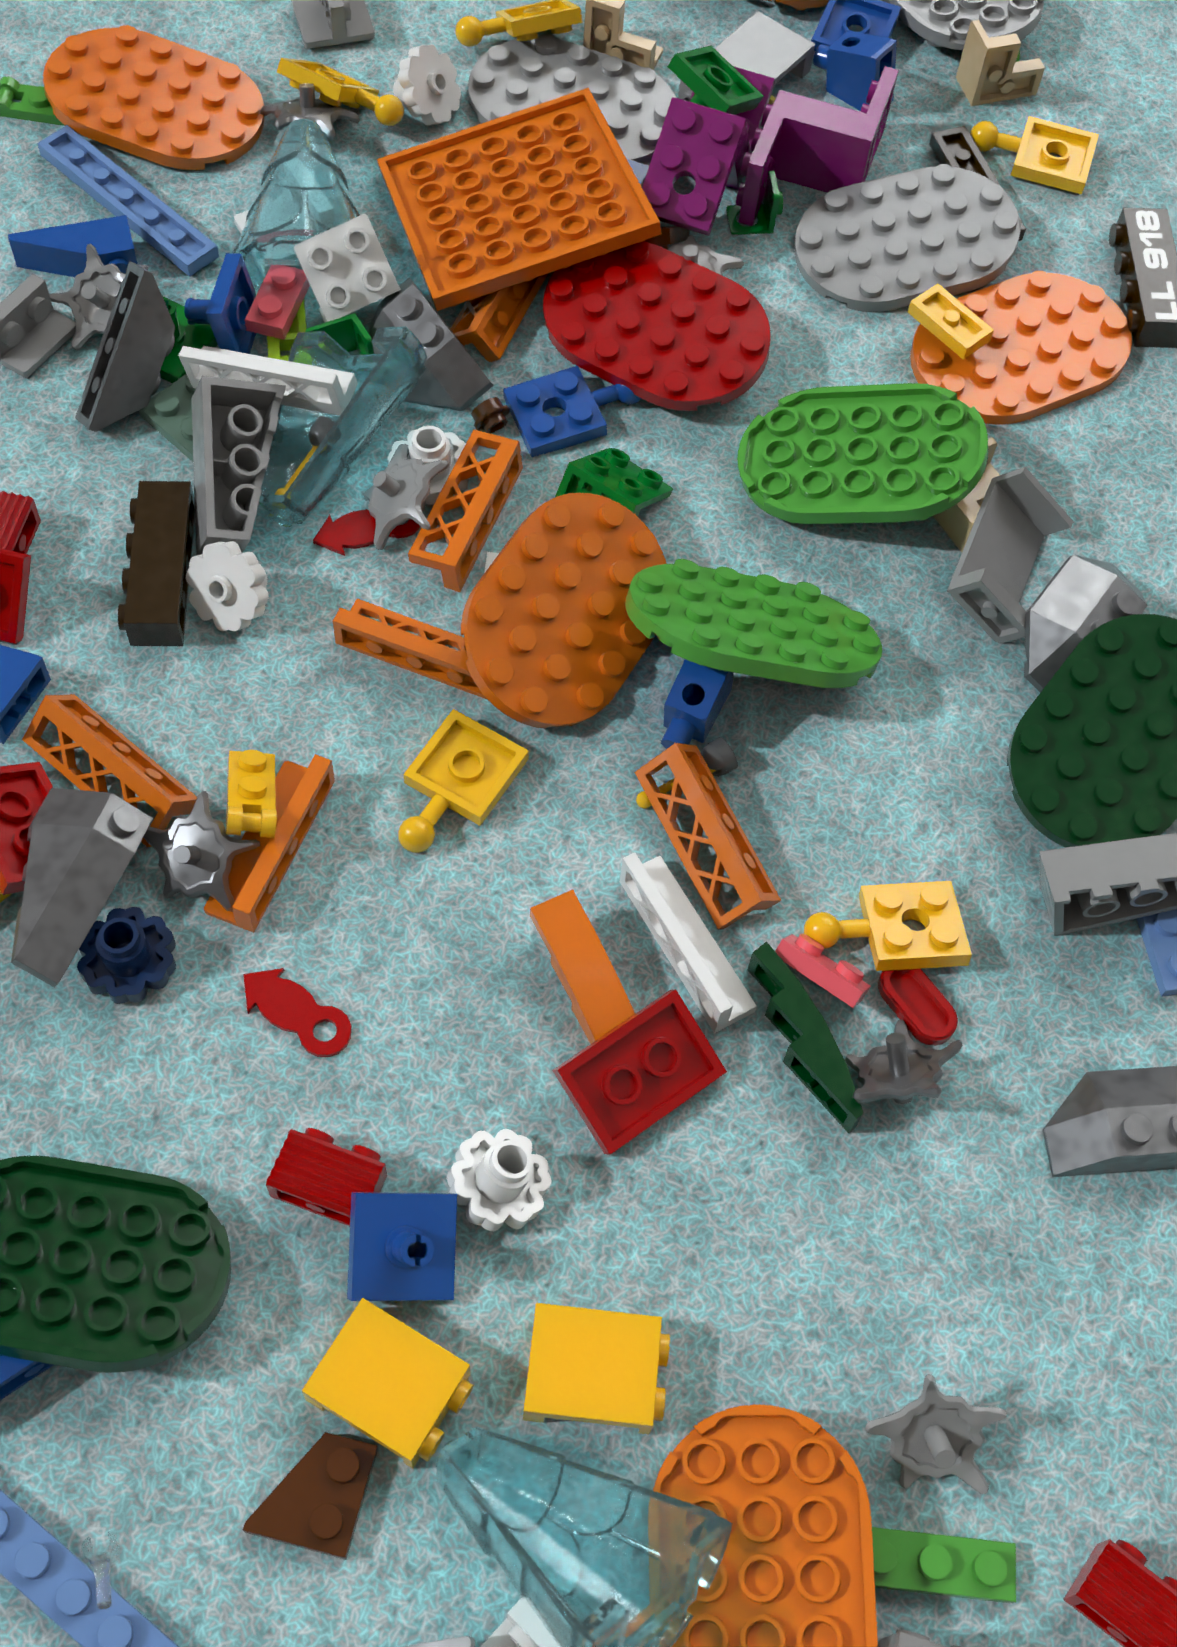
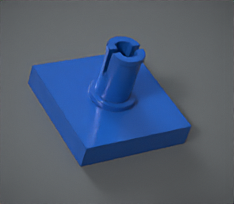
(227, 306)
(402, 1246)

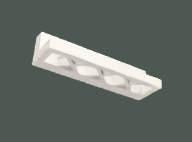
(305, 384)
(686, 942)

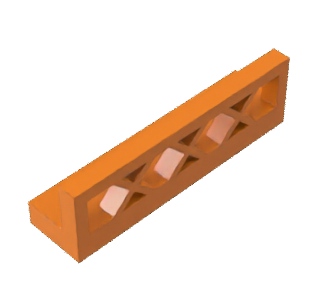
(494, 317)
(480, 515)
(403, 648)
(108, 749)
(720, 826)

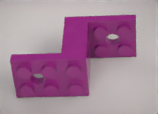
(814, 143)
(705, 147)

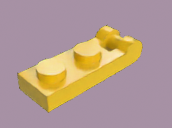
(251, 793)

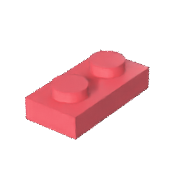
(277, 301)
(839, 979)

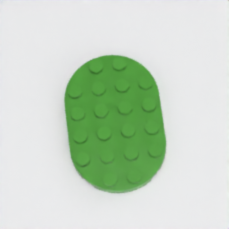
(863, 454)
(753, 625)

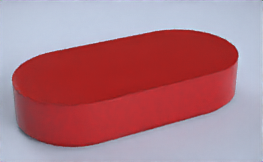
(919, 1005)

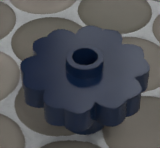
(127, 955)

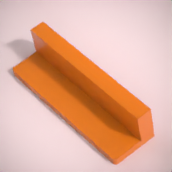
(259, 871)

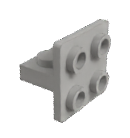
(332, 22)
(31, 327)

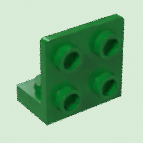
(614, 477)

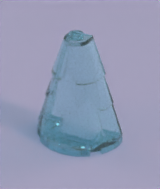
(298, 199)
(381, 388)
(581, 1544)

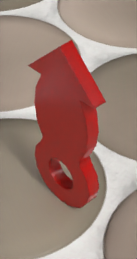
(356, 531)
(295, 1011)

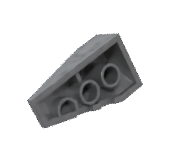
(73, 864)

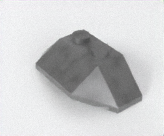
(129, 353)
(451, 373)
(1069, 608)
(1116, 1123)

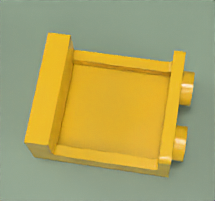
(596, 1367)
(390, 1383)

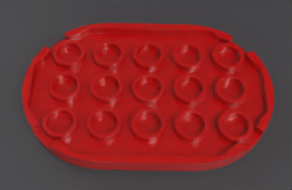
(658, 326)

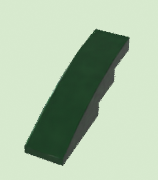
(812, 1051)

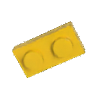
(950, 321)

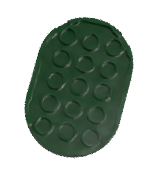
(1102, 738)
(105, 1265)

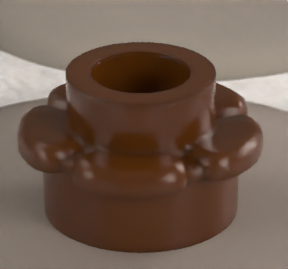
(490, 415)

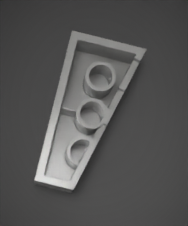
(230, 455)
(1108, 882)

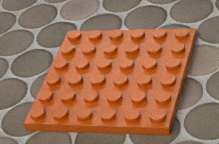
(516, 198)

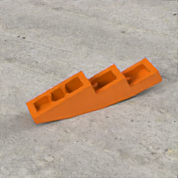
(582, 965)

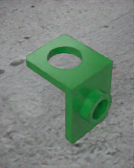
(767, 214)
(348, 333)

